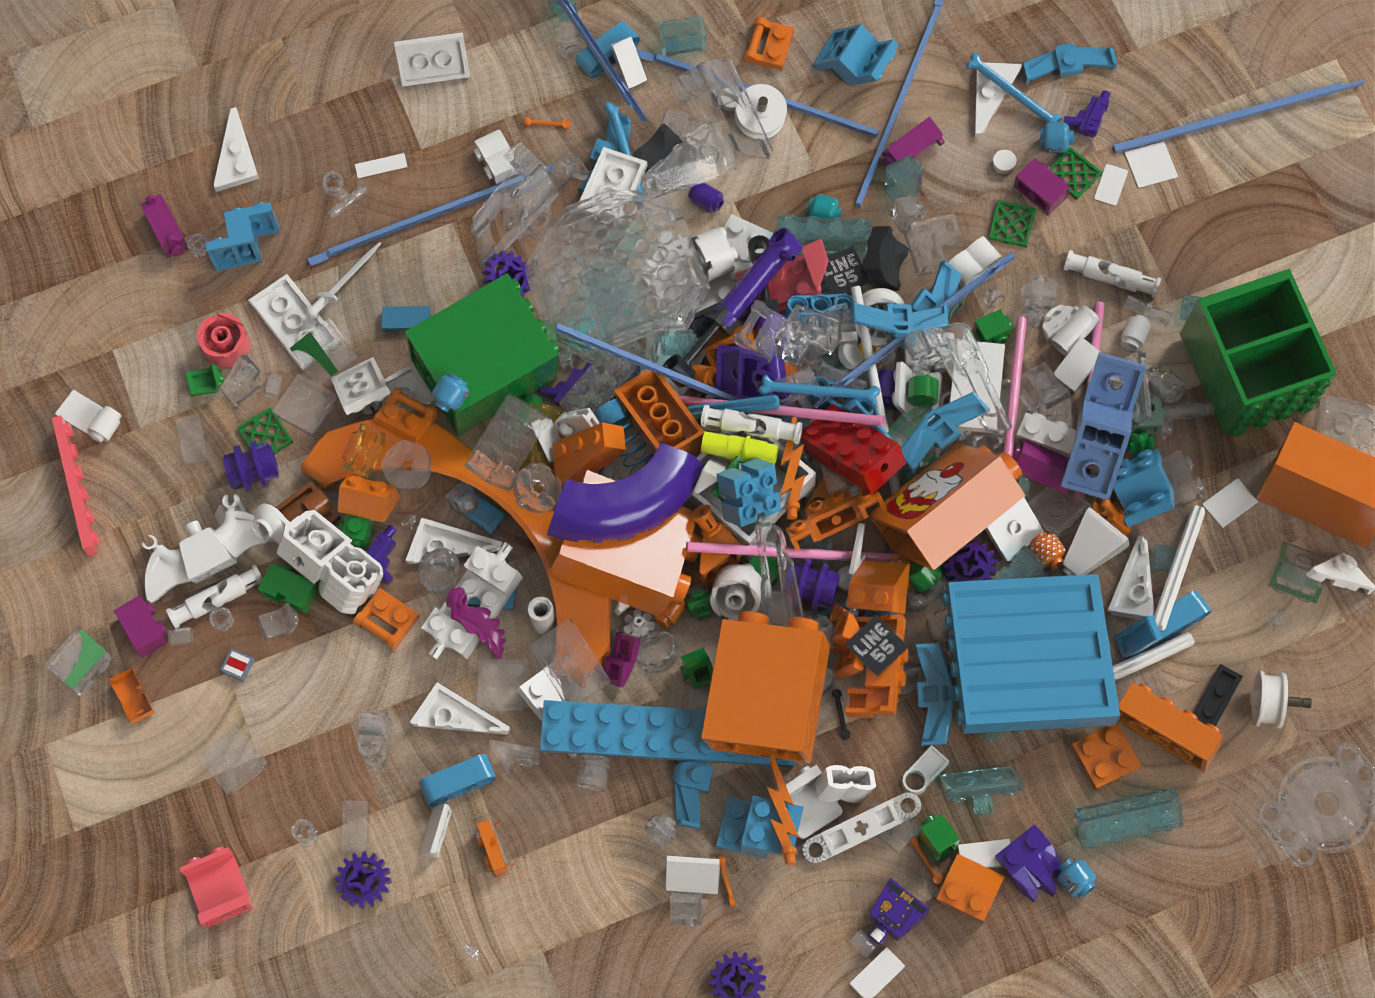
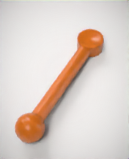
(565, 124)
(722, 859)
(937, 879)

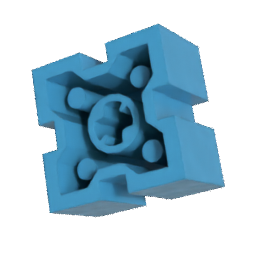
(748, 492)

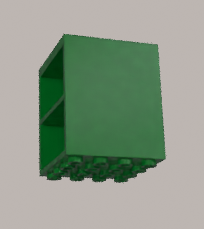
(490, 345)
(1257, 353)

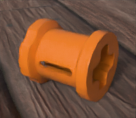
(701, 520)

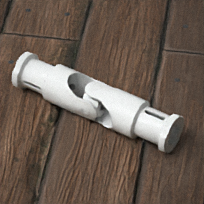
(1117, 275)
(736, 421)
(221, 593)

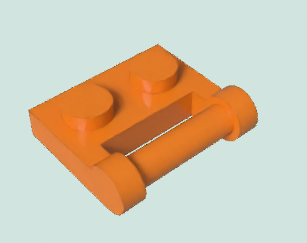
(776, 44)
(402, 421)
(392, 613)

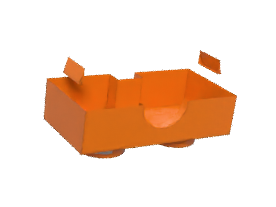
(127, 689)
(493, 859)

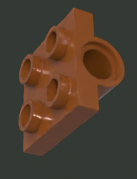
(307, 499)

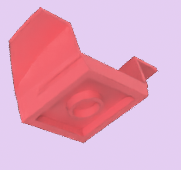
(798, 276)

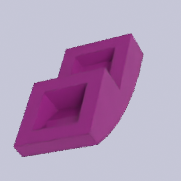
(620, 664)

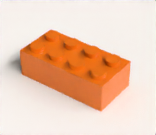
(659, 413)
(1169, 727)

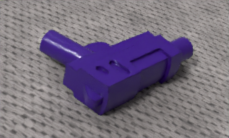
(1091, 120)
(563, 387)
(381, 549)

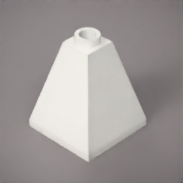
(1093, 545)

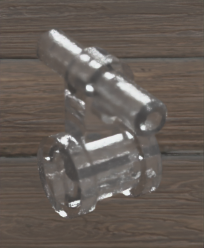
(347, 200)

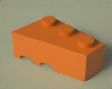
(587, 450)

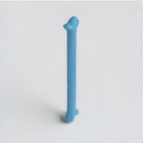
(976, 63)
(612, 111)
(771, 386)

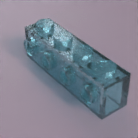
(835, 232)
(1128, 818)

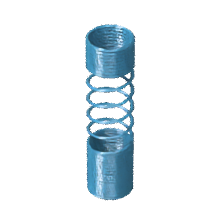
(614, 413)

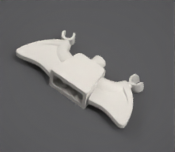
(201, 553)

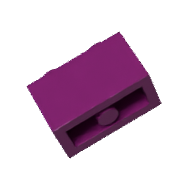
(1041, 186)
(141, 626)

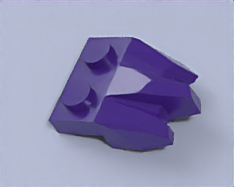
(740, 371)
(1031, 863)

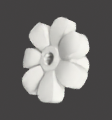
(639, 624)

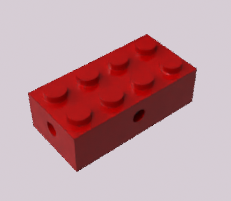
(853, 451)

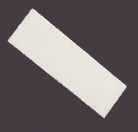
(381, 165)

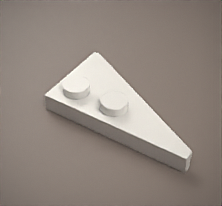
(989, 95)
(235, 160)
(437, 535)
(1343, 572)
(1134, 592)
(536, 691)
(449, 711)

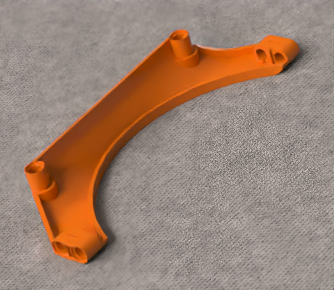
(449, 455)

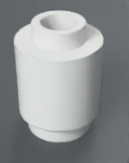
(1135, 333)
(104, 424)

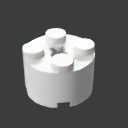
(715, 253)
(736, 590)

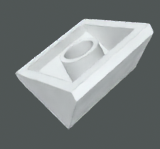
(692, 874)

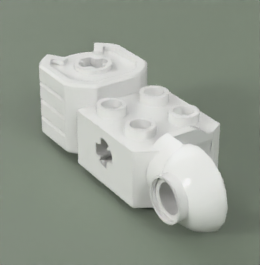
(321, 553)

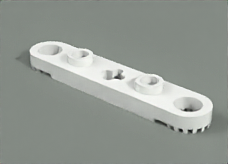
(878, 818)

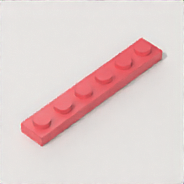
(78, 494)

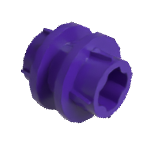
(251, 466)
(816, 585)

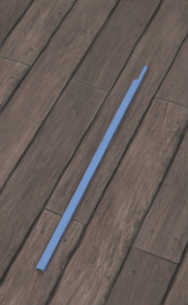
(939, 3)
(602, 59)
(790, 103)
(1236, 115)
(403, 224)
(898, 341)
(644, 363)

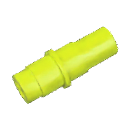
(733, 446)

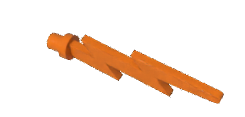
(790, 483)
(787, 825)

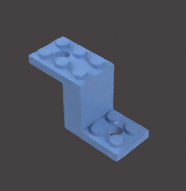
(1104, 426)

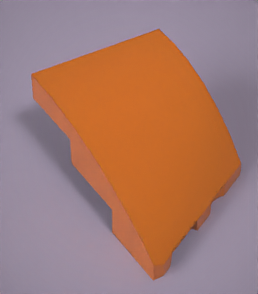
(845, 628)

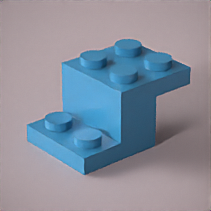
(855, 55)
(243, 230)
(1143, 487)
(748, 826)

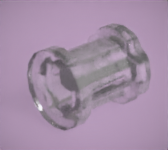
(312, 833)

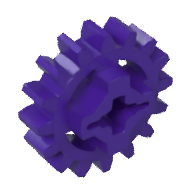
(509, 265)
(980, 568)
(353, 883)
(725, 980)

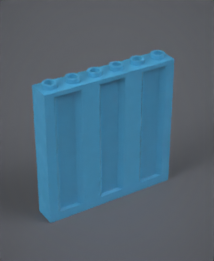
(1030, 654)

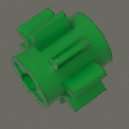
(1139, 441)
(699, 604)

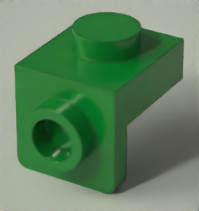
(204, 381)

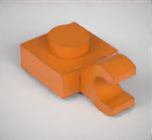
(1114, 514)

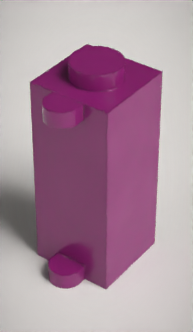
(914, 142)
(164, 225)
(1041, 464)

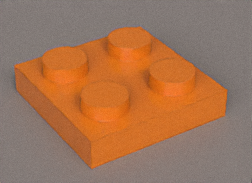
(1106, 756)

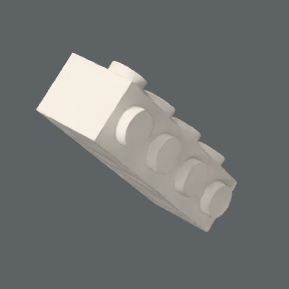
(1050, 435)

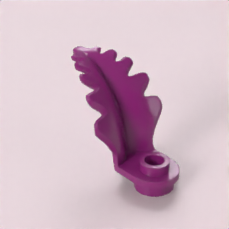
(476, 621)

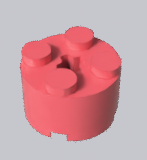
(223, 339)

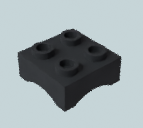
(658, 146)
(884, 258)

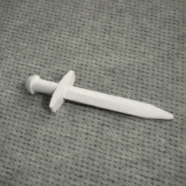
(329, 297)

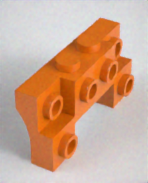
(833, 515)
(881, 691)

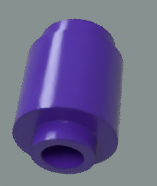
(706, 197)
(887, 386)

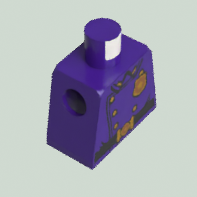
(895, 913)

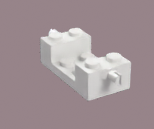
(487, 579)

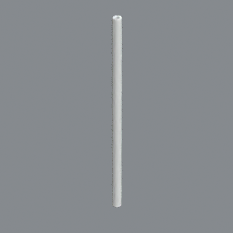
(873, 377)

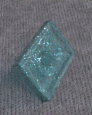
(981, 786)

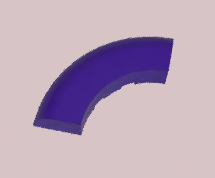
(627, 505)

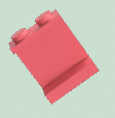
(217, 886)

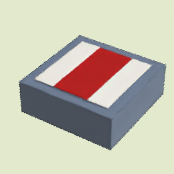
(237, 665)

